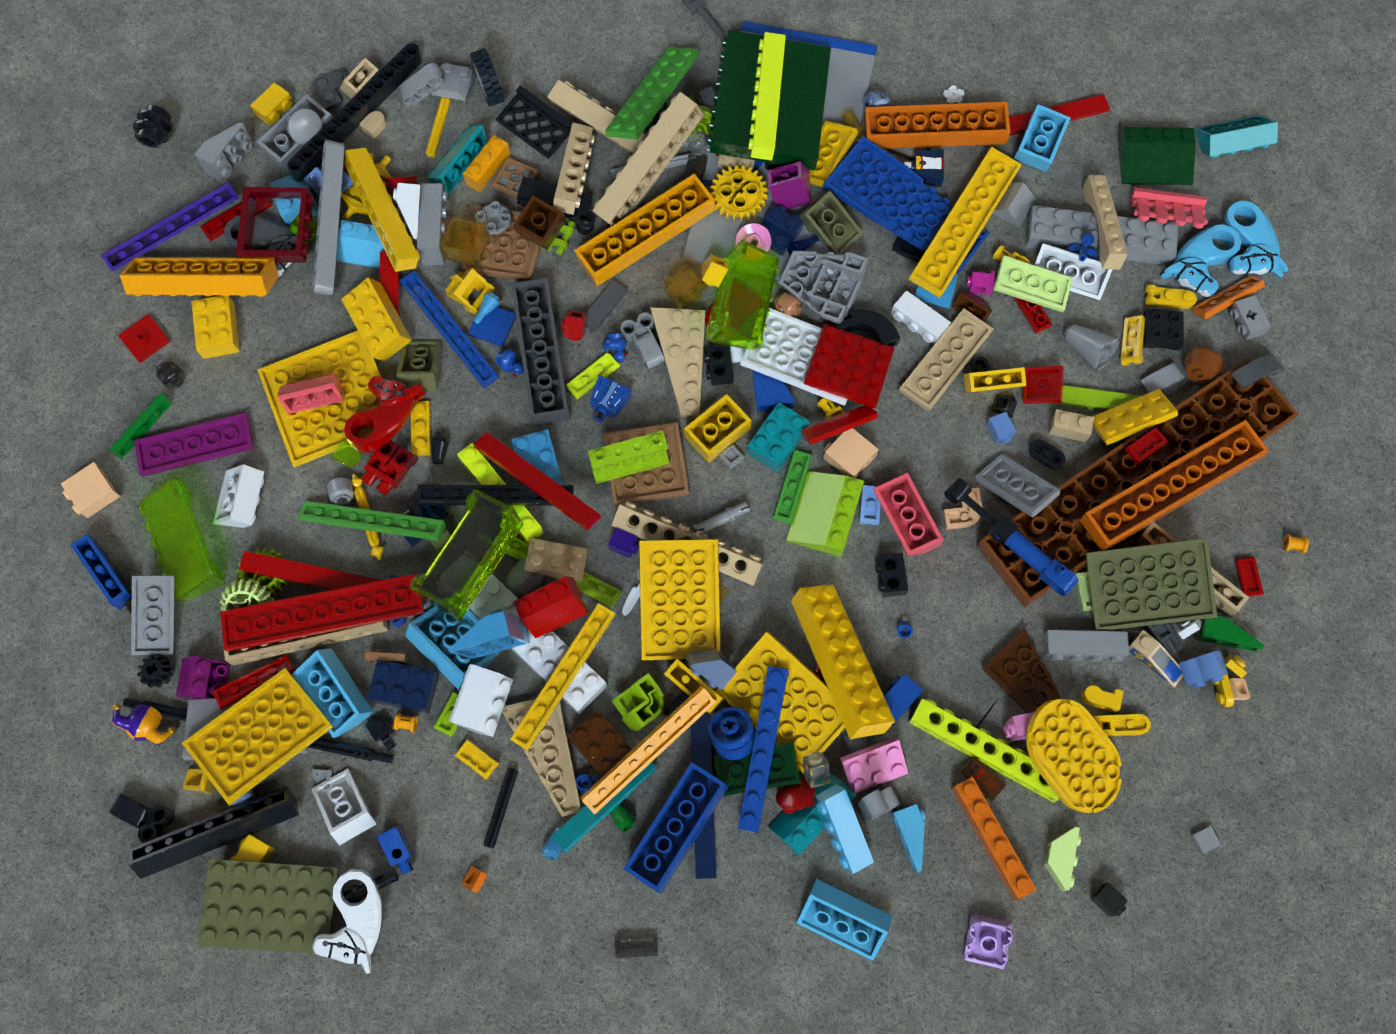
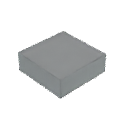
(731, 456)
(1206, 840)

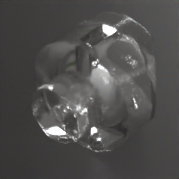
(700, 146)

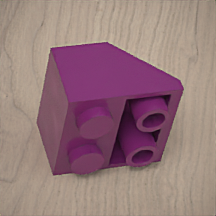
(790, 185)
(200, 677)

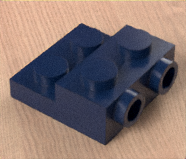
(782, 228)

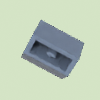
(712, 666)

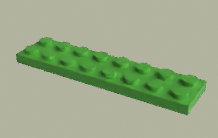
(652, 93)

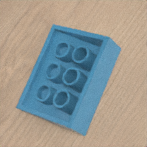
(491, 635)

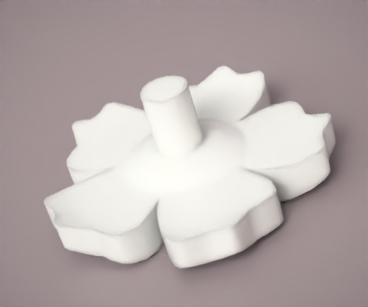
(953, 95)

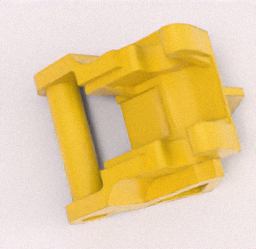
(463, 285)

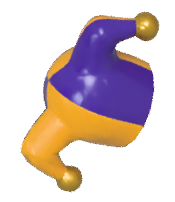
(142, 724)

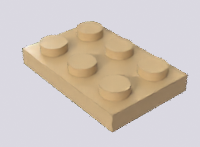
(555, 559)

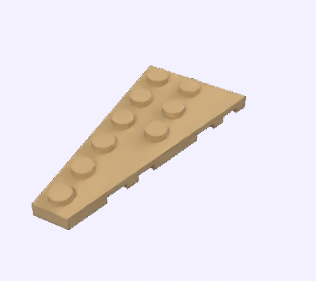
(550, 757)

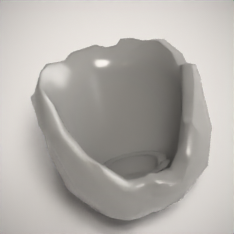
(522, 582)

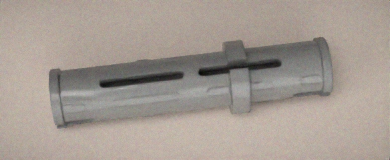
(722, 518)

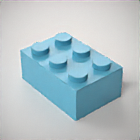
(1042, 138)

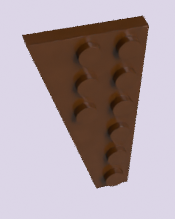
(1022, 674)

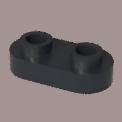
(1047, 453)

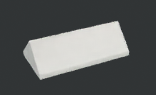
(1087, 276)

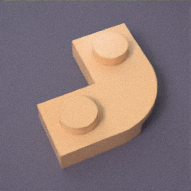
(964, 516)

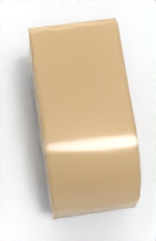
(373, 124)

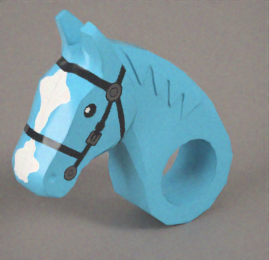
(1259, 239)
(1199, 252)

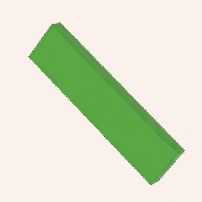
(792, 486)

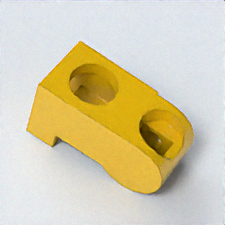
(1101, 699)

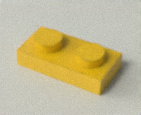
(1236, 664)

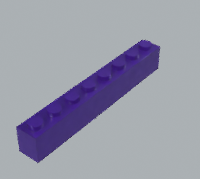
(169, 226)

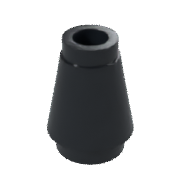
(438, 449)

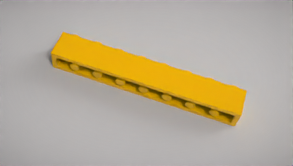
(381, 209)

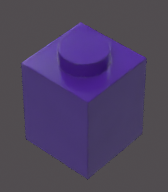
(623, 543)

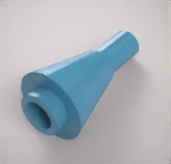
(488, 304)

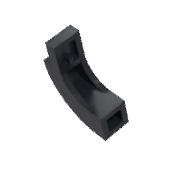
(873, 323)

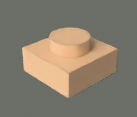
(1239, 689)

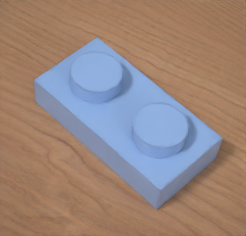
(869, 506)

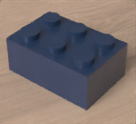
(403, 686)

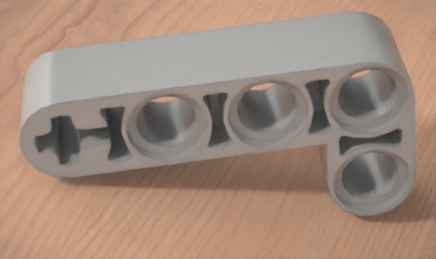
(878, 803)

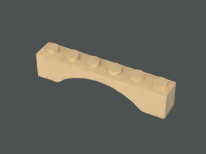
(1111, 241)

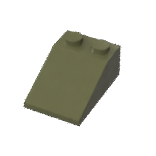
(830, 223)
(420, 364)

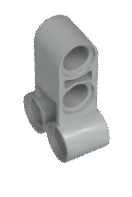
(643, 339)

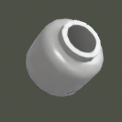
(340, 491)

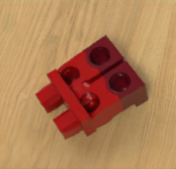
(389, 466)

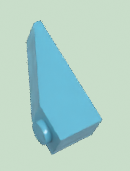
(911, 830)

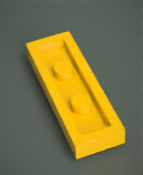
(420, 429)

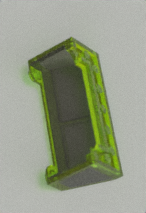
(469, 555)

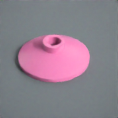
(755, 232)

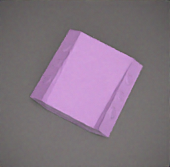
(988, 941)

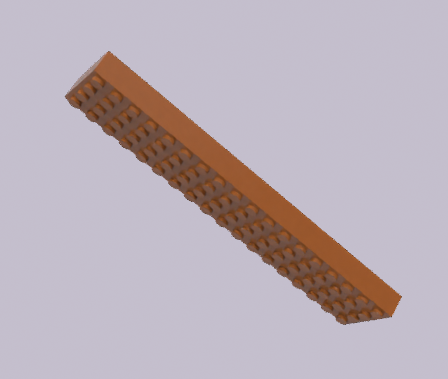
(1199, 420)

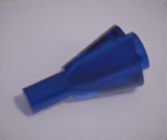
(802, 245)

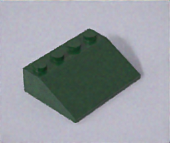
(1157, 155)

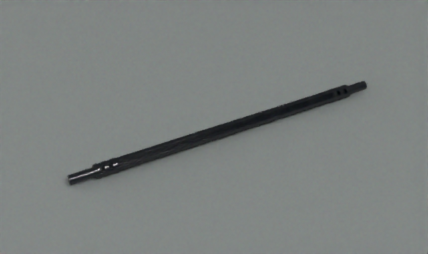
(320, 744)

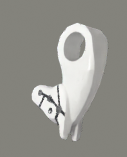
(363, 920)

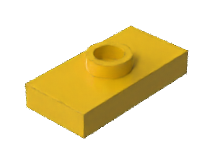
(476, 759)

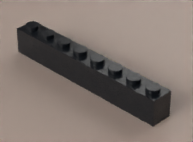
(213, 832)

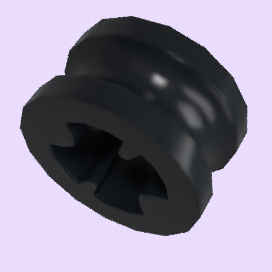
(984, 361)

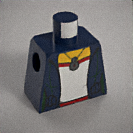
(929, 166)

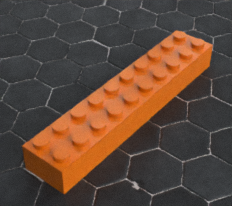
(1173, 485)

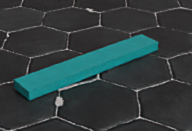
(585, 819)

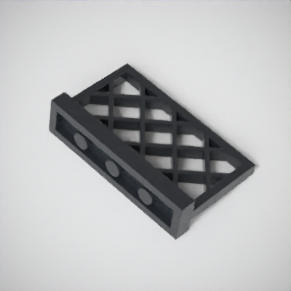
(542, 109)

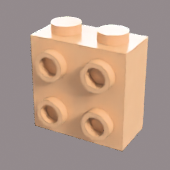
(850, 453)
(89, 490)

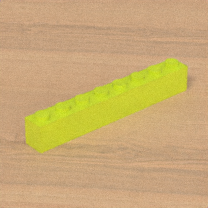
(767, 97)

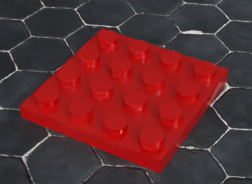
(849, 366)

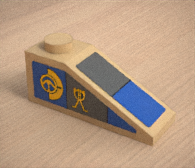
(1156, 658)

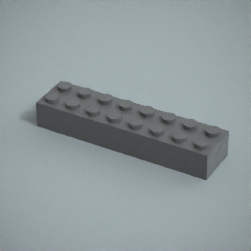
(540, 352)

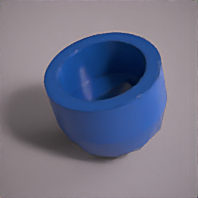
(909, 629)

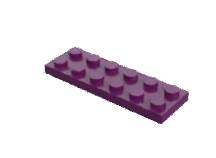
(193, 444)

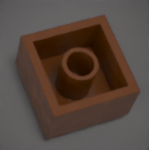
(539, 222)

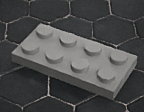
(1017, 485)
(152, 615)

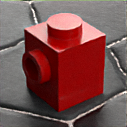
(574, 325)

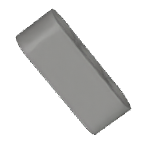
(421, 84)

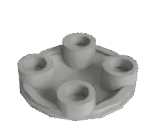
(303, 125)
(495, 217)

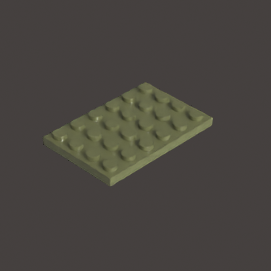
(1151, 584)
(266, 905)

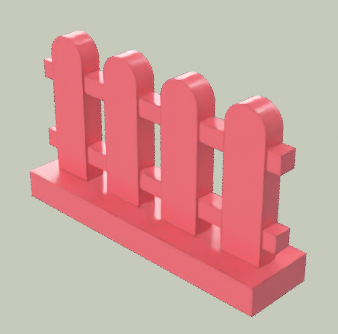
(1165, 201)

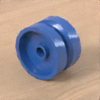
(732, 733)

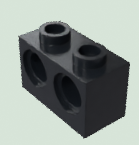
(719, 364)
(896, 575)

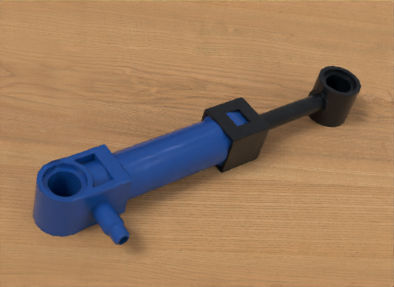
(1006, 533)

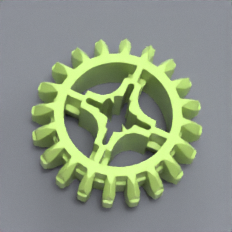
(241, 591)

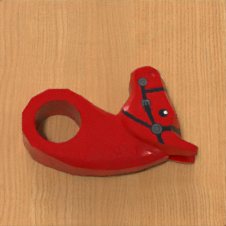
(387, 418)

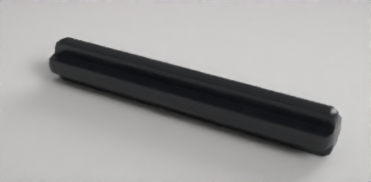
(500, 808)

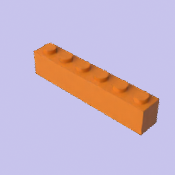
(993, 839)

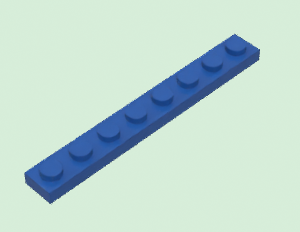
(449, 329)
(763, 749)

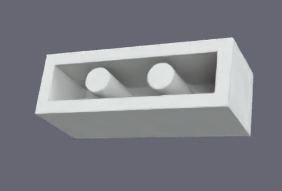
(920, 317)

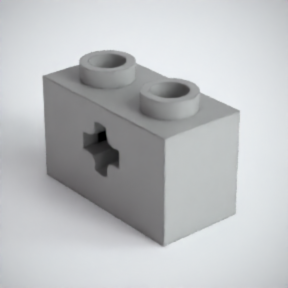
(1249, 318)

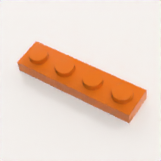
(1228, 296)

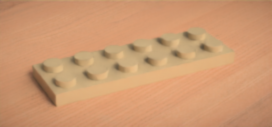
(946, 360)

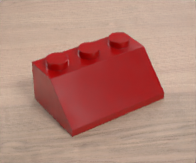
(551, 606)

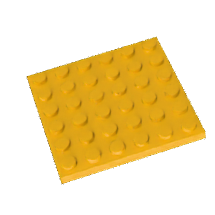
(321, 429)

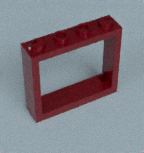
(246, 223)

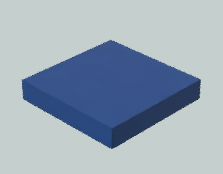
(494, 327)

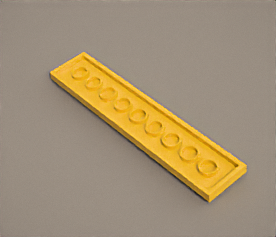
(965, 222)

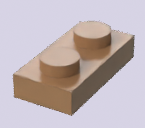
(395, 657)

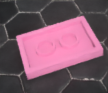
(874, 765)

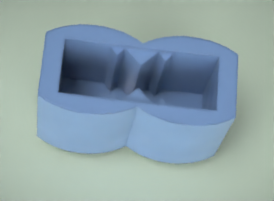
(1203, 668)

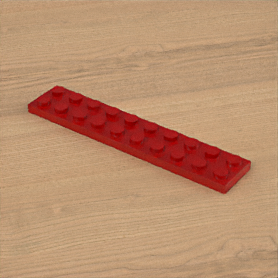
(319, 613)

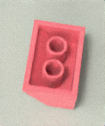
(311, 393)

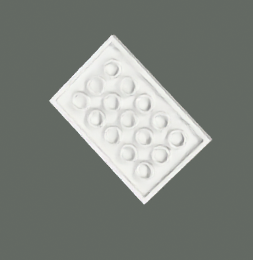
(787, 352)

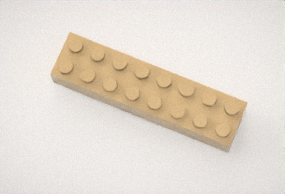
(649, 160)

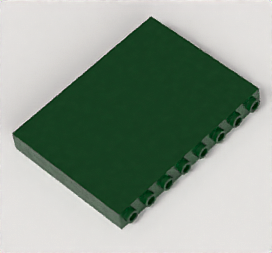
(799, 103)

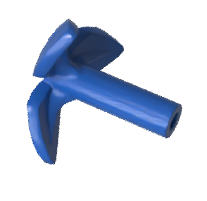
(1083, 250)

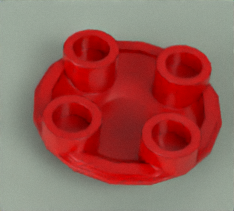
(795, 796)

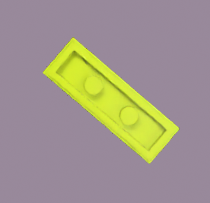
(587, 379)

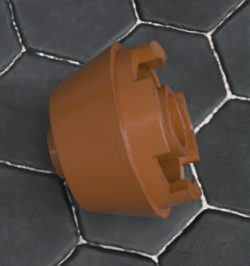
(1203, 364)

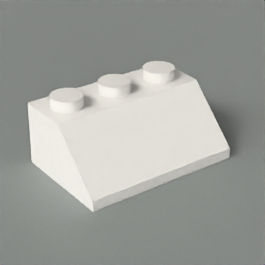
(239, 497)
(481, 700)

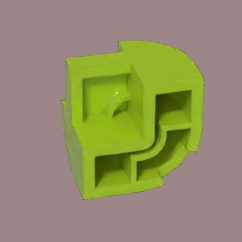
(640, 703)

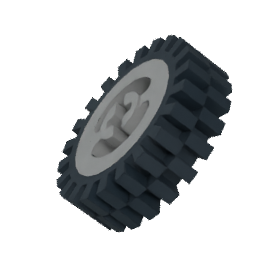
(487, 77)

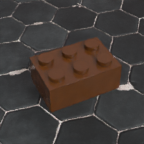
(599, 743)

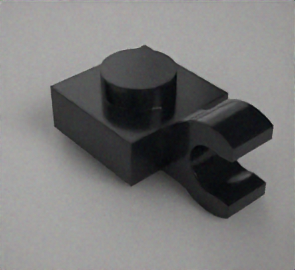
(380, 730)

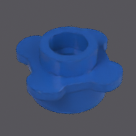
(582, 777)

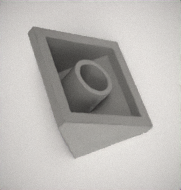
(1015, 204)

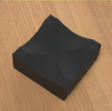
(1163, 329)

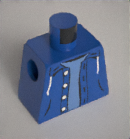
(608, 398)
(395, 839)

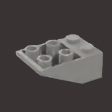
(224, 151)

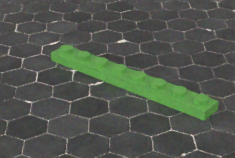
(372, 520)

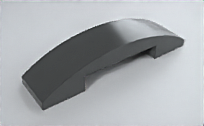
(1257, 369)

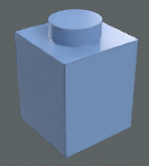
(1001, 428)

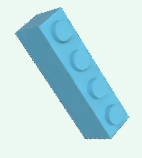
(844, 829)

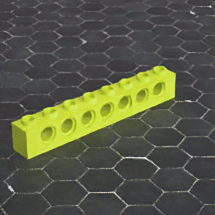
(994, 760)

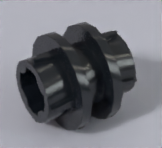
(152, 126)

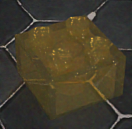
(464, 241)

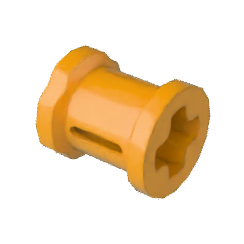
(1295, 543)
(405, 722)

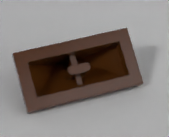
(973, 304)

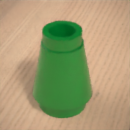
(622, 818)

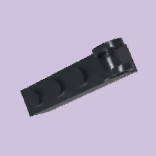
(546, 193)

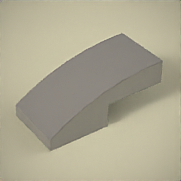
(1162, 378)

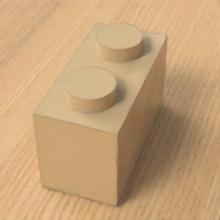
(358, 78)
(1071, 425)

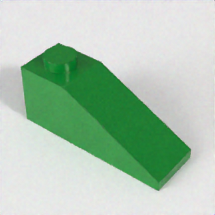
(1226, 633)

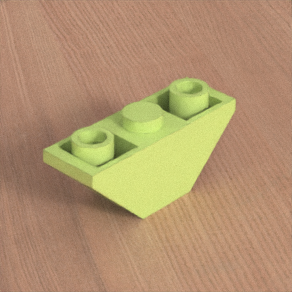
(1062, 857)

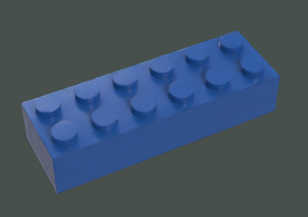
(676, 828)

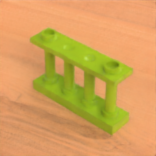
(629, 457)

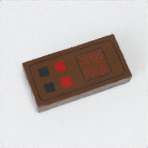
(985, 779)

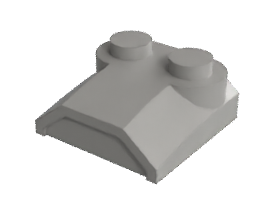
(456, 82)

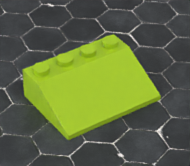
(825, 512)

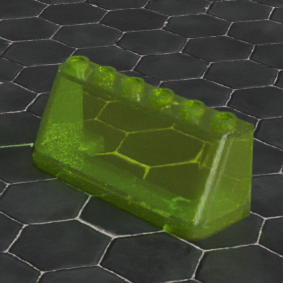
(743, 298)
(179, 540)

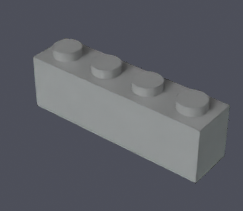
(1086, 644)

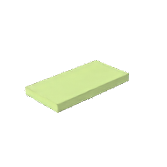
(1033, 283)

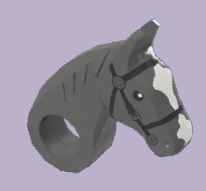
(266, 236)

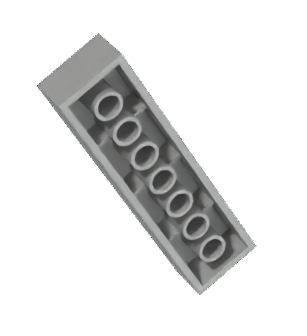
(1144, 240)

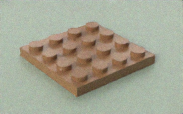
(508, 255)
(655, 483)

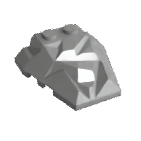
(825, 281)

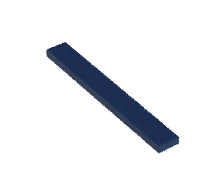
(701, 756)

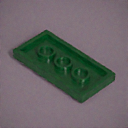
(783, 770)

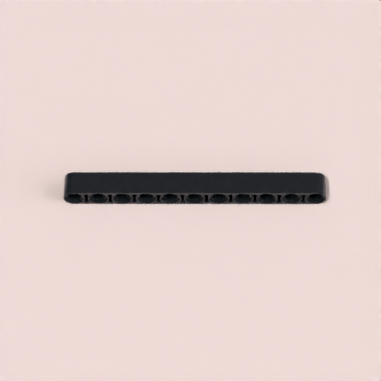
(362, 104)

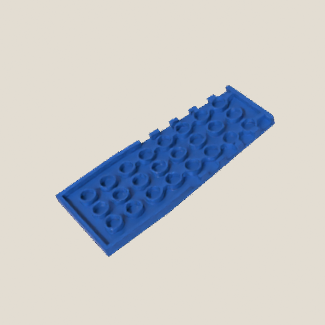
(892, 196)

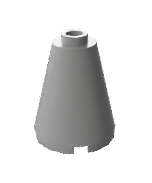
(1091, 344)

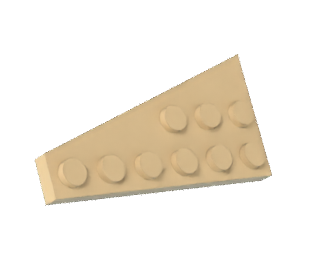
(682, 347)

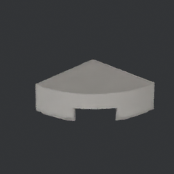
(322, 775)

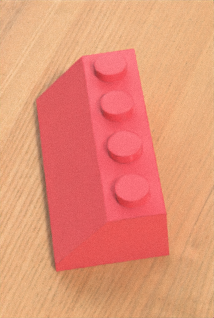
(908, 515)

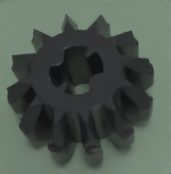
(155, 663)

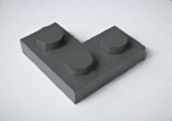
(327, 87)

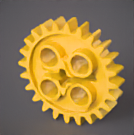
(751, 202)

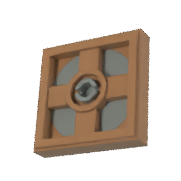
(511, 175)

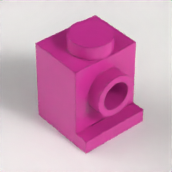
(981, 282)

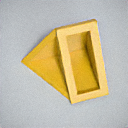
(198, 781)

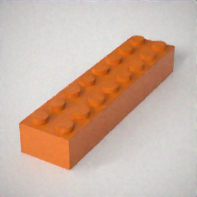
(938, 125)

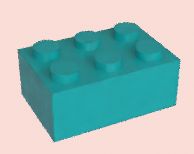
(777, 437)

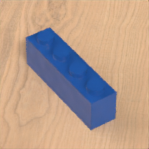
(102, 571)

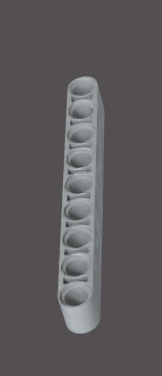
(328, 218)

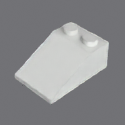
(408, 199)
(343, 807)

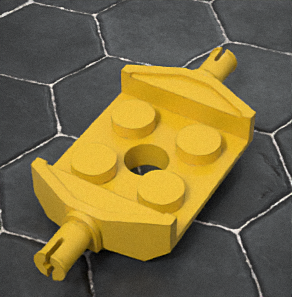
(352, 198)

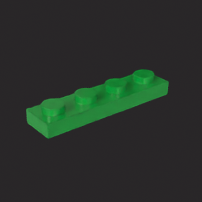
(139, 428)

